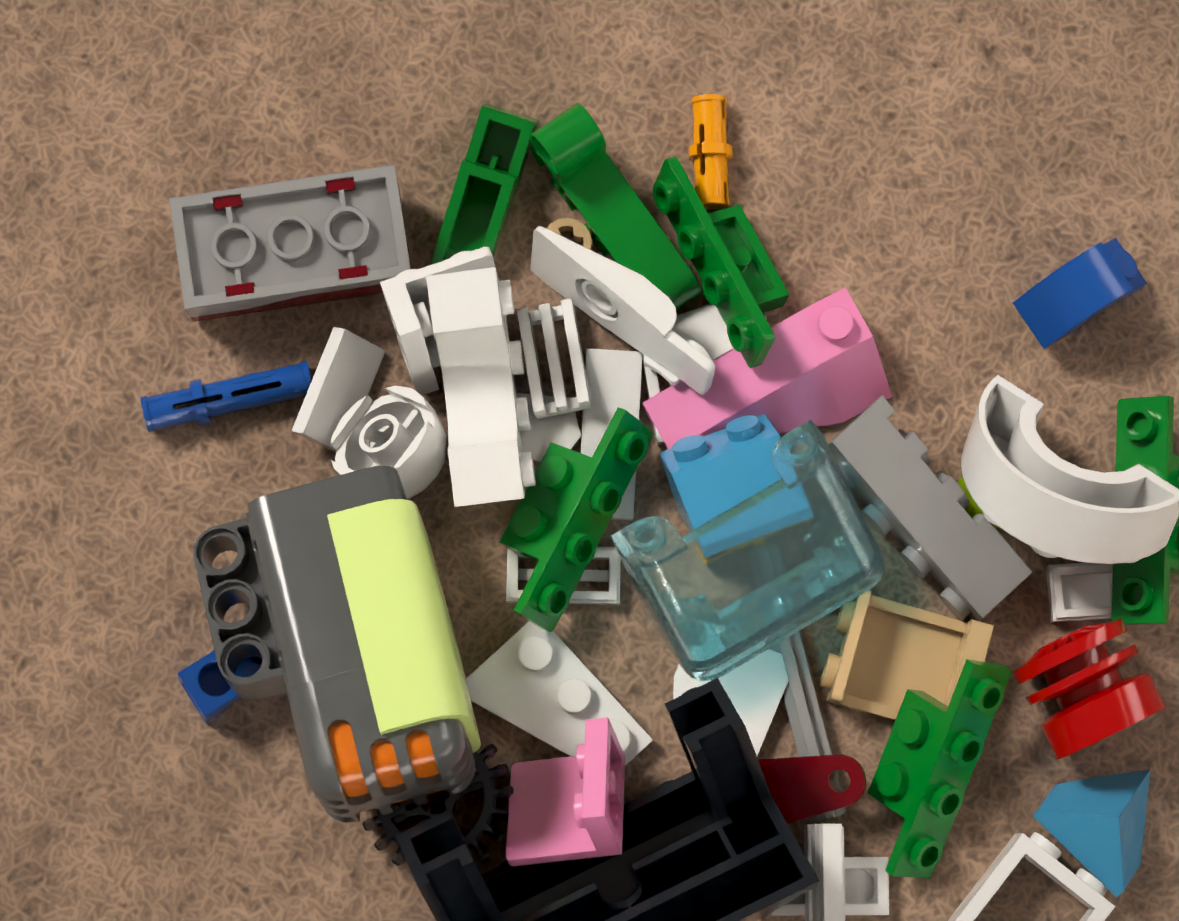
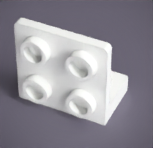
(411, 314)

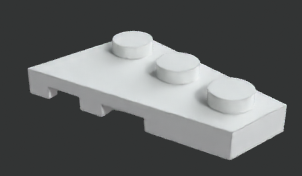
(550, 693)

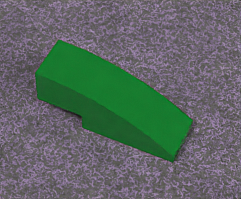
(486, 182)

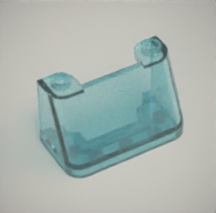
(758, 565)

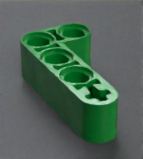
(612, 211)

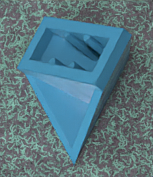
(1100, 823)

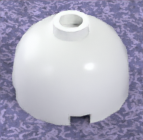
(392, 432)

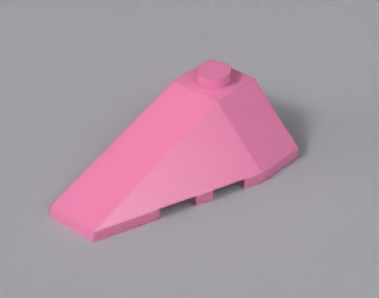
(816, 370)

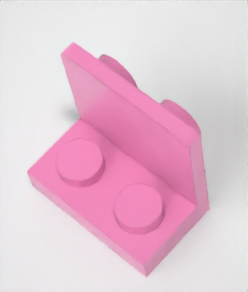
(569, 803)

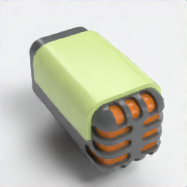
(351, 633)

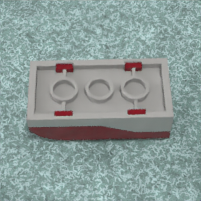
(289, 242)

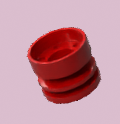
(1089, 688)

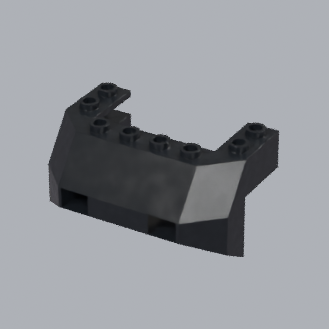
(689, 847)

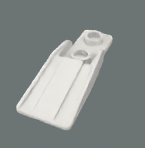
(621, 303)

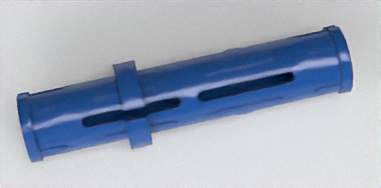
(160, 409)

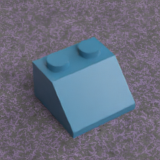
(720, 468)

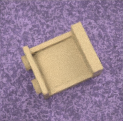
(895, 650)

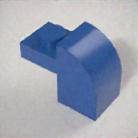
(1079, 291)

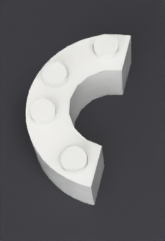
(480, 386)
(1054, 502)

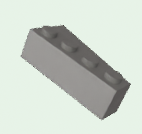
(926, 514)

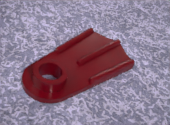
(806, 785)

